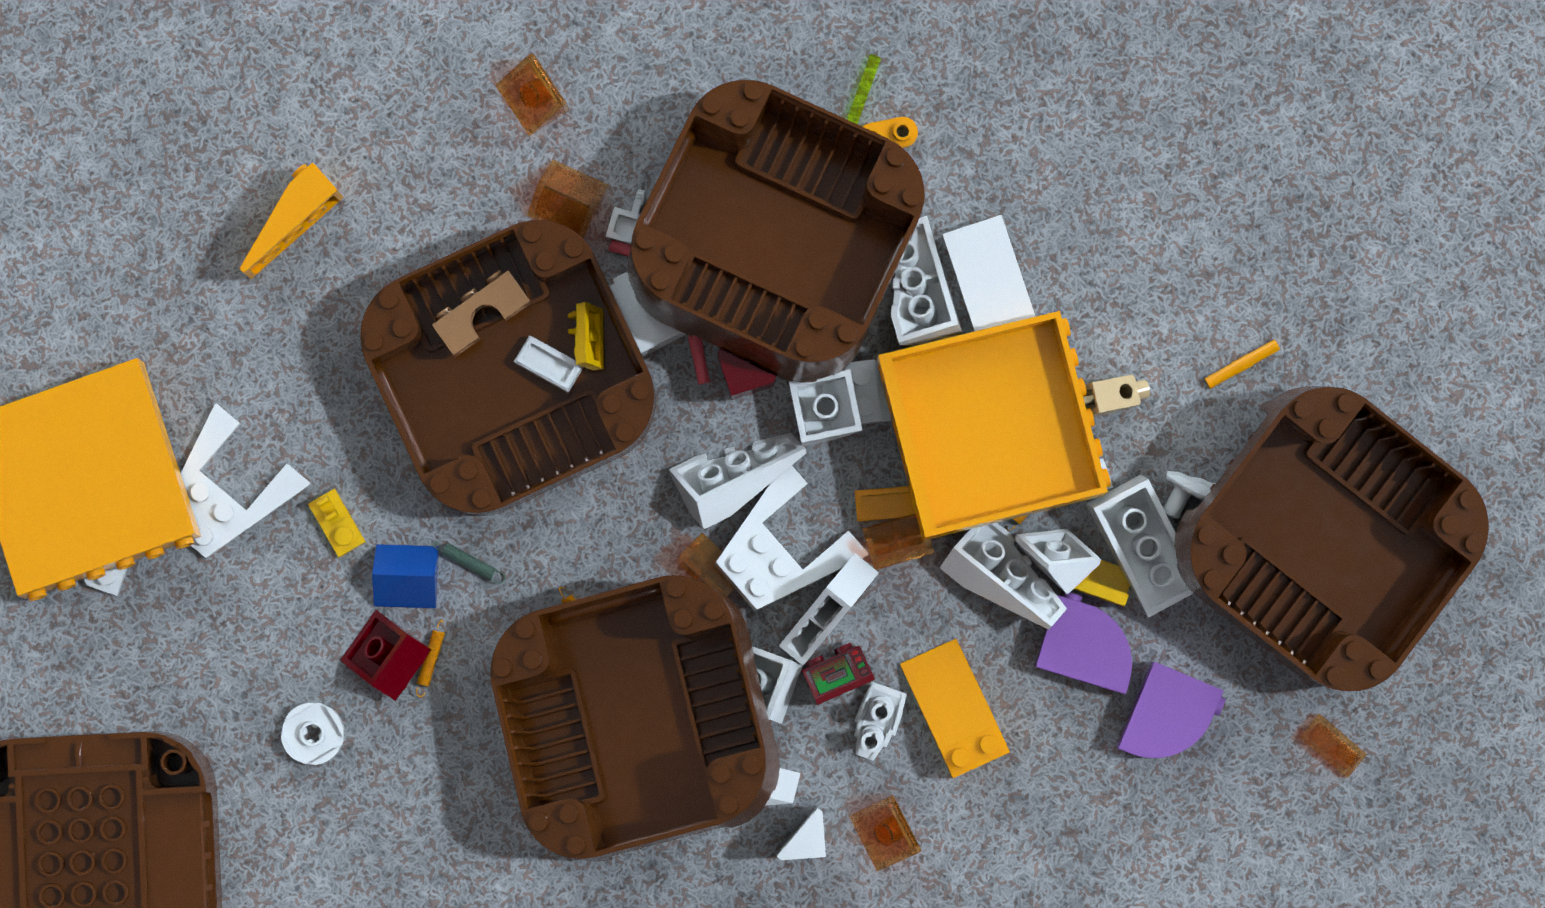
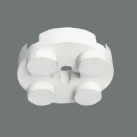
(295, 729)

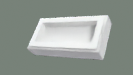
(548, 364)

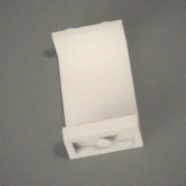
(988, 274)

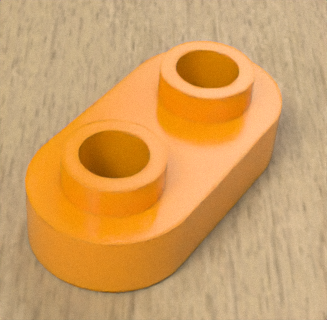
(889, 127)

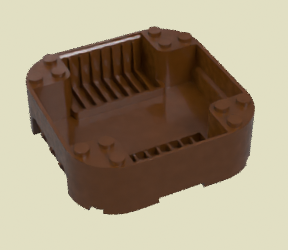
(775, 230)
(477, 420)
(1333, 538)
(634, 718)
(108, 822)

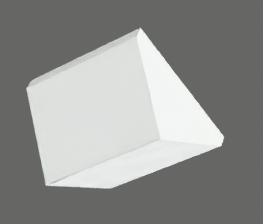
(1059, 556)
(807, 840)

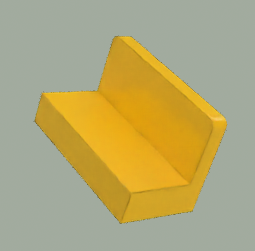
(1106, 583)

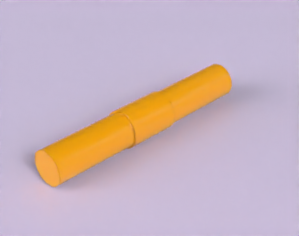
(1242, 364)

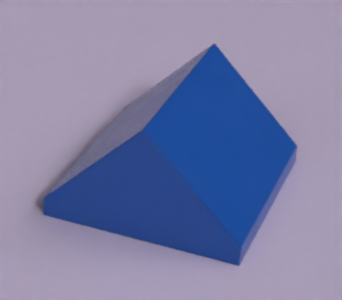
(405, 576)

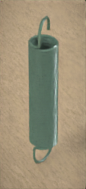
(469, 562)

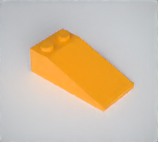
(300, 206)
(954, 708)

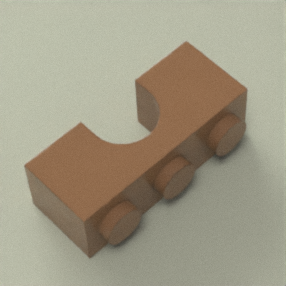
(456, 325)

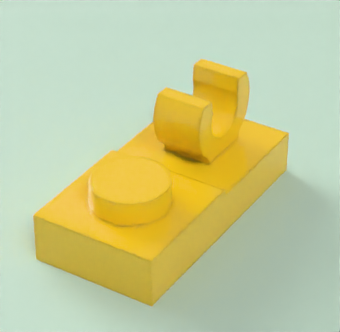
(588, 336)
(336, 523)

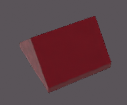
(742, 376)

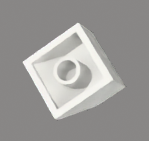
(826, 408)

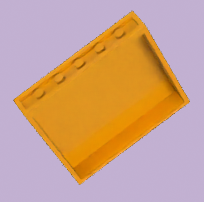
(992, 425)
(88, 481)

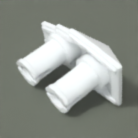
(1183, 488)
(877, 719)

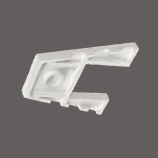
(216, 513)
(760, 564)

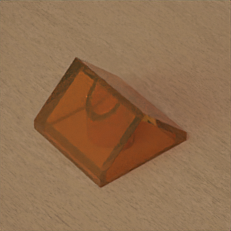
(532, 95)
(567, 197)
(885, 832)

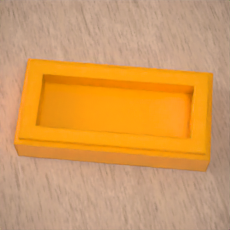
(883, 503)

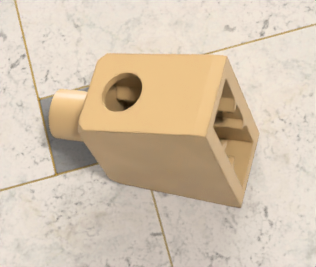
(1115, 394)

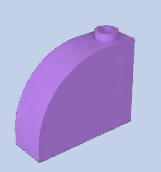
(1086, 647)
(1169, 713)

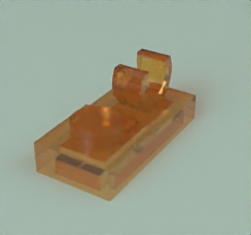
(1332, 745)

